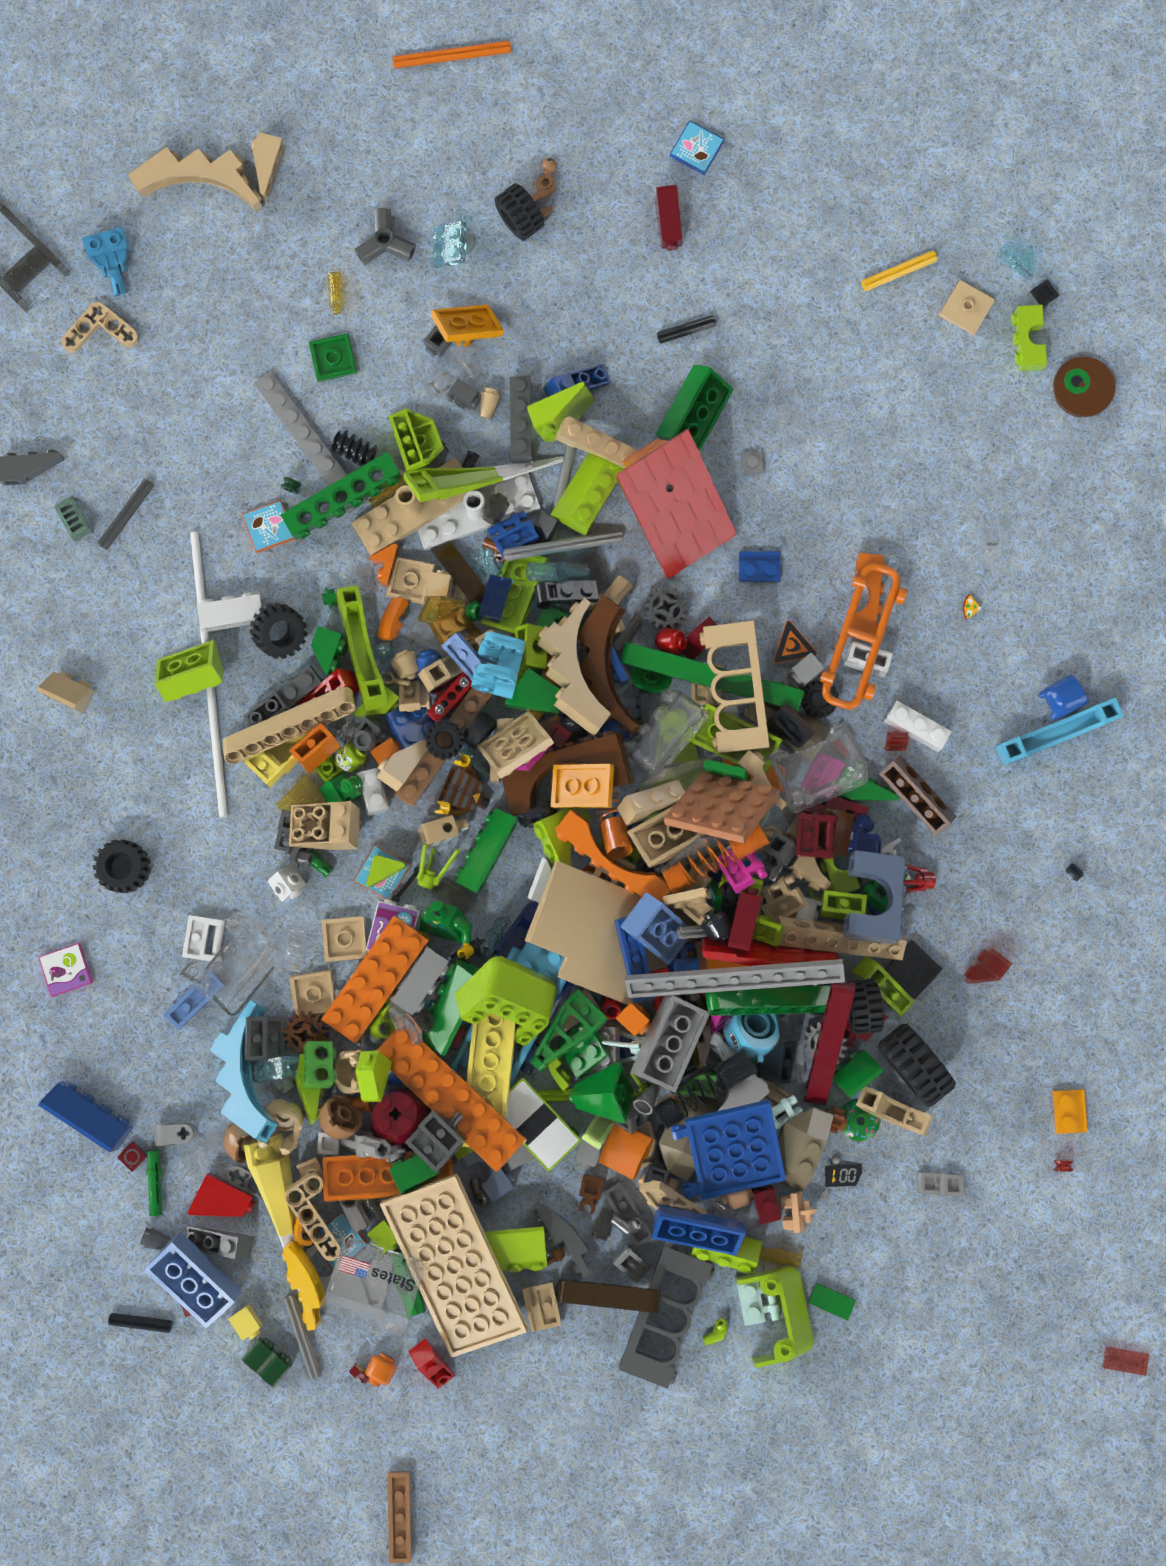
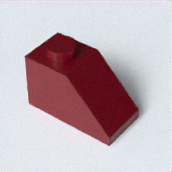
(694, 645)

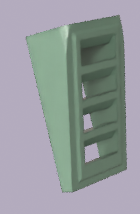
(80, 532)

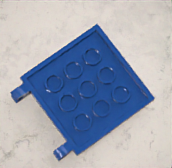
(732, 1150)

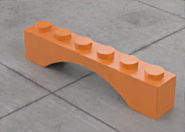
(578, 832)

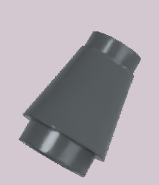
(154, 1239)

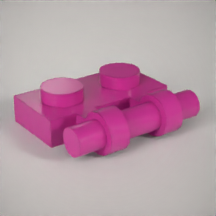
(738, 874)

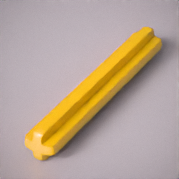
(899, 270)

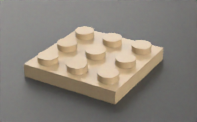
(515, 744)

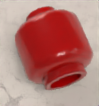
(671, 641)

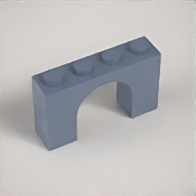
(889, 872)

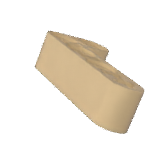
(316, 1219)

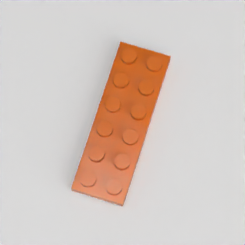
(375, 979)
(364, 1177)

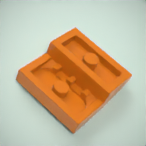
(625, 1151)

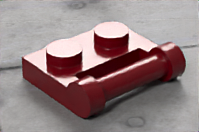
(808, 836)

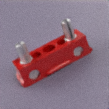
(437, 711)

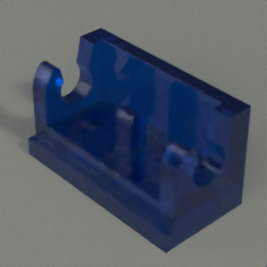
(495, 598)

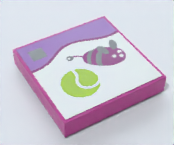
(65, 969)

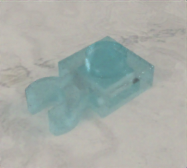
(486, 565)

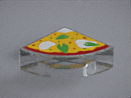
(969, 607)

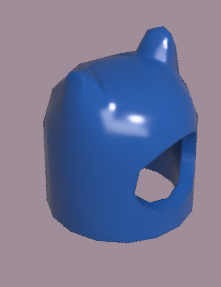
(1064, 697)

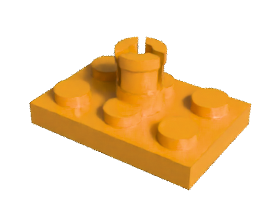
(467, 323)
(582, 786)

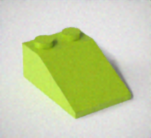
(549, 412)

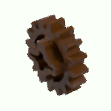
(297, 1032)

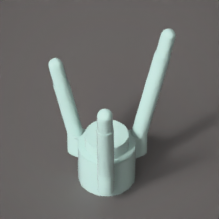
(634, 1046)

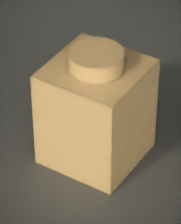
(440, 584)

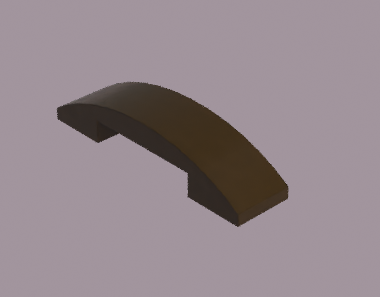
(460, 571)
(702, 1048)

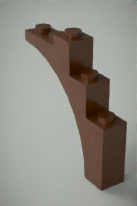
(596, 667)

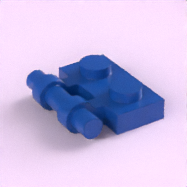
(521, 535)

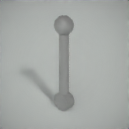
(825, 1194)

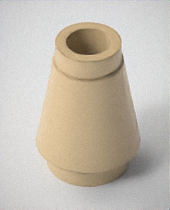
(489, 402)

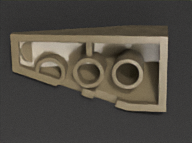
(820, 729)

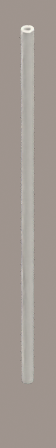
(211, 698)

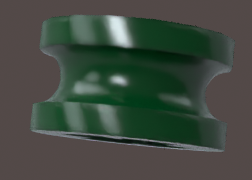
(290, 485)

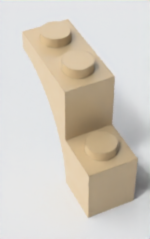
(805, 867)

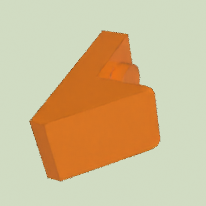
(385, 557)

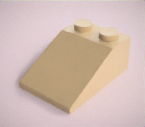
(659, 841)

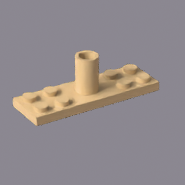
(401, 516)

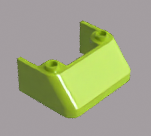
(786, 1283)

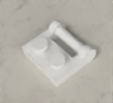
(197, 938)

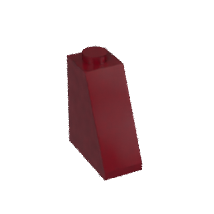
(668, 217)
(746, 919)

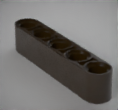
(609, 1296)

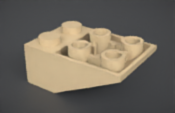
(325, 826)

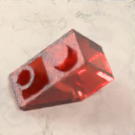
(988, 968)

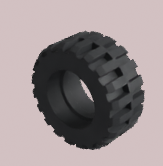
(917, 1065)

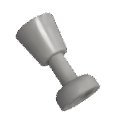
(646, 1100)

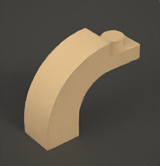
(894, 1111)

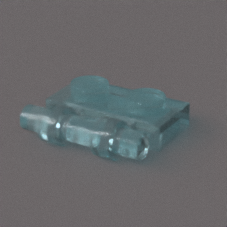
(454, 244)

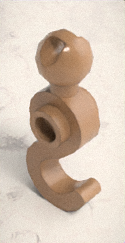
(546, 184)

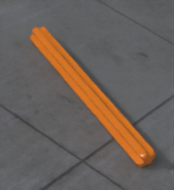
(451, 54)

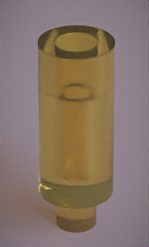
(335, 292)

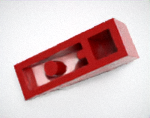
(336, 680)

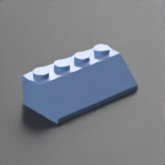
(193, 1280)

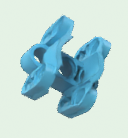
(498, 678)

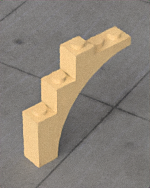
(168, 169)
(574, 696)

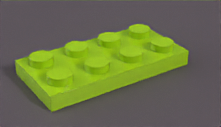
(520, 595)

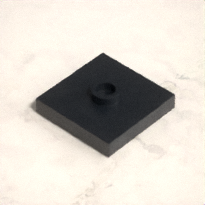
(914, 971)

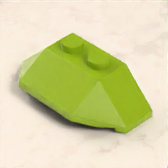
(416, 438)

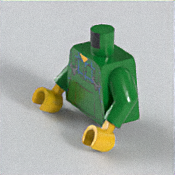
(447, 923)

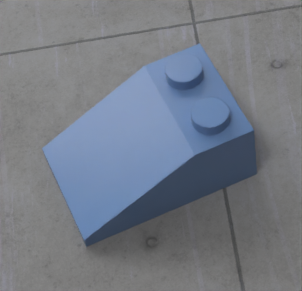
(655, 928)

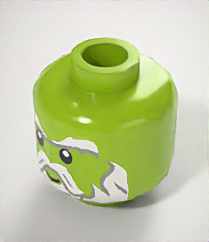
(349, 757)

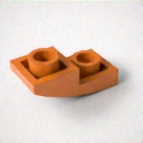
(389, 623)

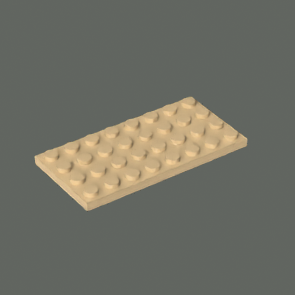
(461, 1271)

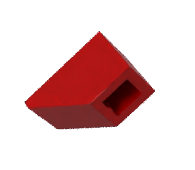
(431, 1363)

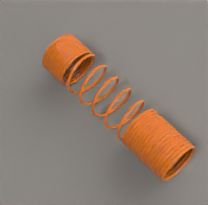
(614, 834)
(678, 877)

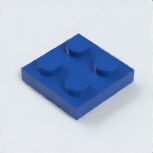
(409, 726)

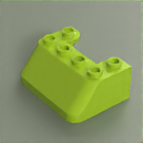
(511, 993)

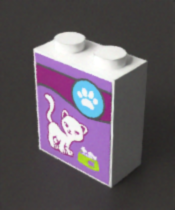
(383, 915)

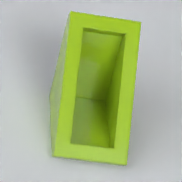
(382, 869)

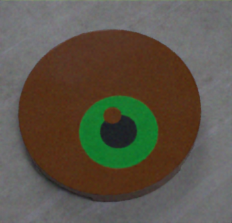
(1084, 387)

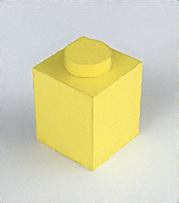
(246, 1323)

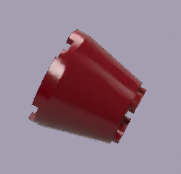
(393, 1103)

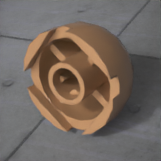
(339, 1117)
(234, 1142)

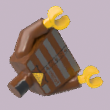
(461, 790)

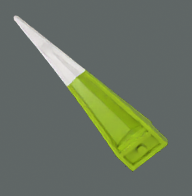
(449, 482)

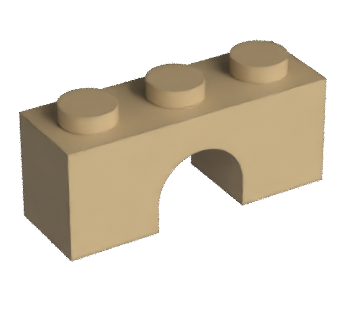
(639, 805)

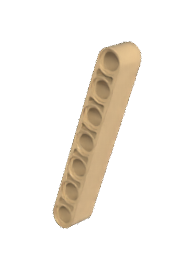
(288, 725)

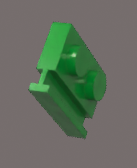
(725, 770)

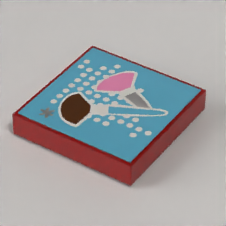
(342, 1231)

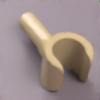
(396, 681)

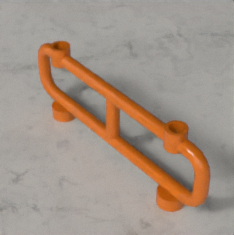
(865, 689)

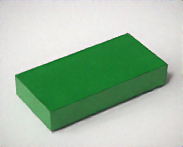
(831, 1301)

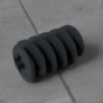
(352, 448)

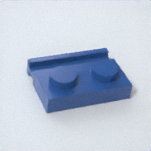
(759, 566)

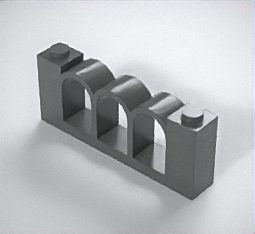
(644, 1365)

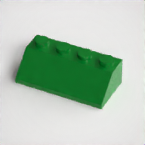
(696, 406)
(486, 851)
(445, 1007)

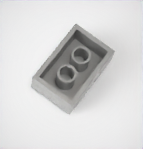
(419, 980)

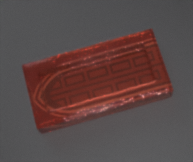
(1125, 1360)

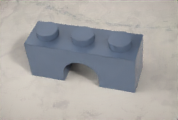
(498, 1183)

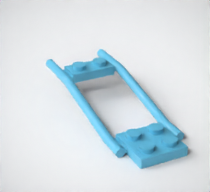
(538, 960)

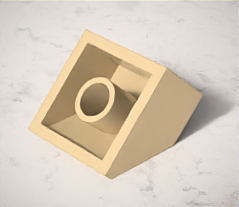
(66, 691)

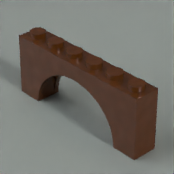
(523, 785)

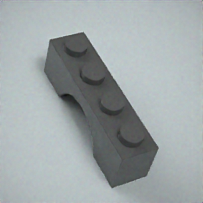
(520, 421)

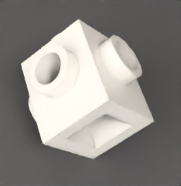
(287, 883)

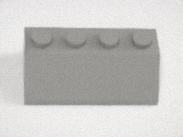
(670, 1042)

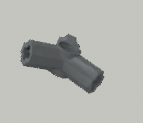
(383, 229)

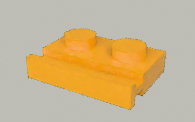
(1069, 1111)

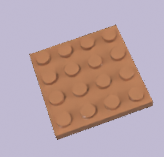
(722, 807)

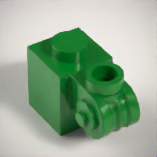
(342, 789)

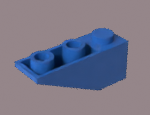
(592, 377)

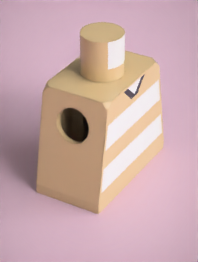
(433, 833)

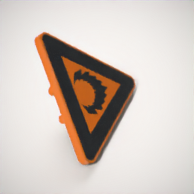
(792, 645)

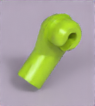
(718, 1333)

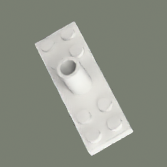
(464, 520)

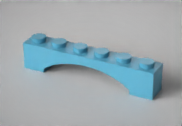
(1059, 731)

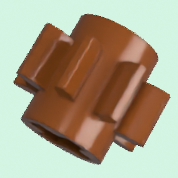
(839, 1120)

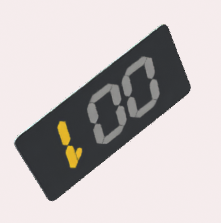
(842, 1175)

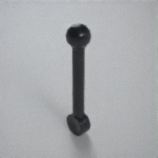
(396, 898)

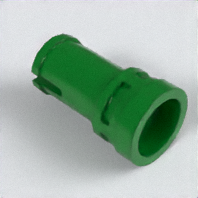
(320, 864)

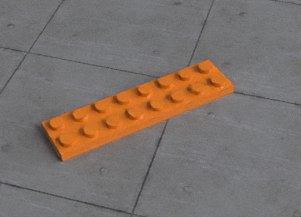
(447, 1093)

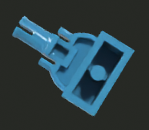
(109, 252)

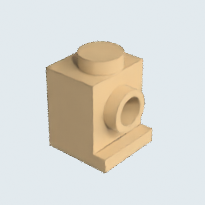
(311, 1165)

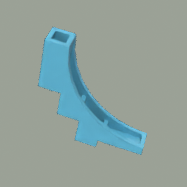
(236, 1077)

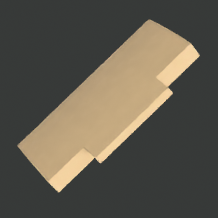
(579, 924)

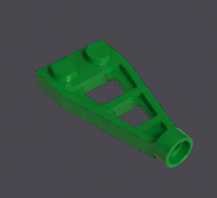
(586, 1012)

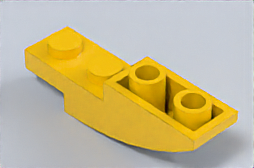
(303, 1276)

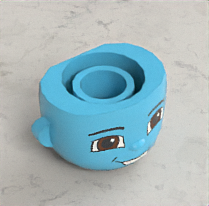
(755, 1043)

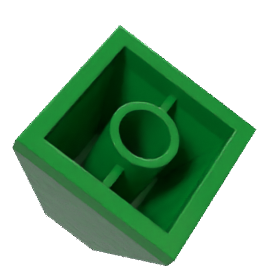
(604, 1093)

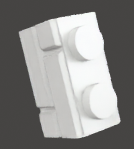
(858, 654)
(372, 792)

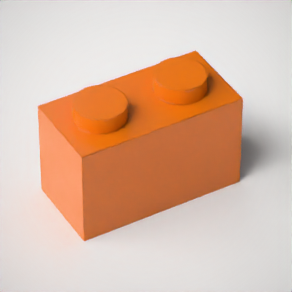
(314, 748)

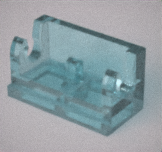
(272, 1069)

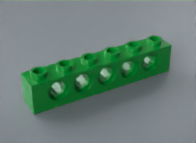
(329, 495)

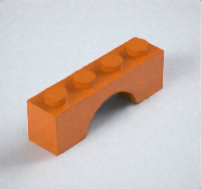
(867, 618)

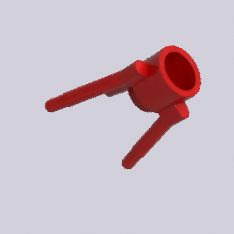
(923, 880)

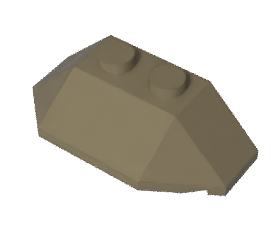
(803, 1144)
(678, 1153)

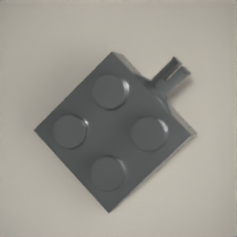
(437, 1139)

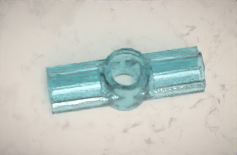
(547, 572)

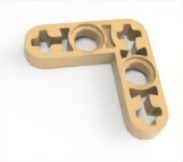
(100, 321)

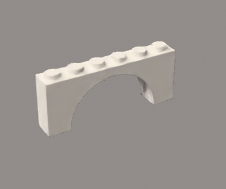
(747, 1092)

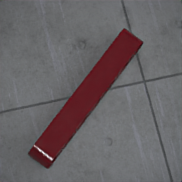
(829, 1042)

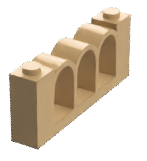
(729, 636)

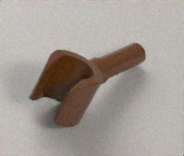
(558, 1254)

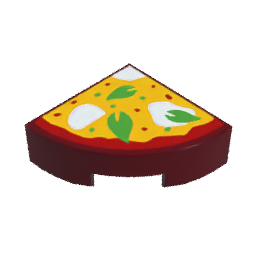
(357, 1371)

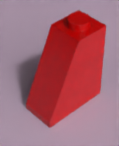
(220, 1198)

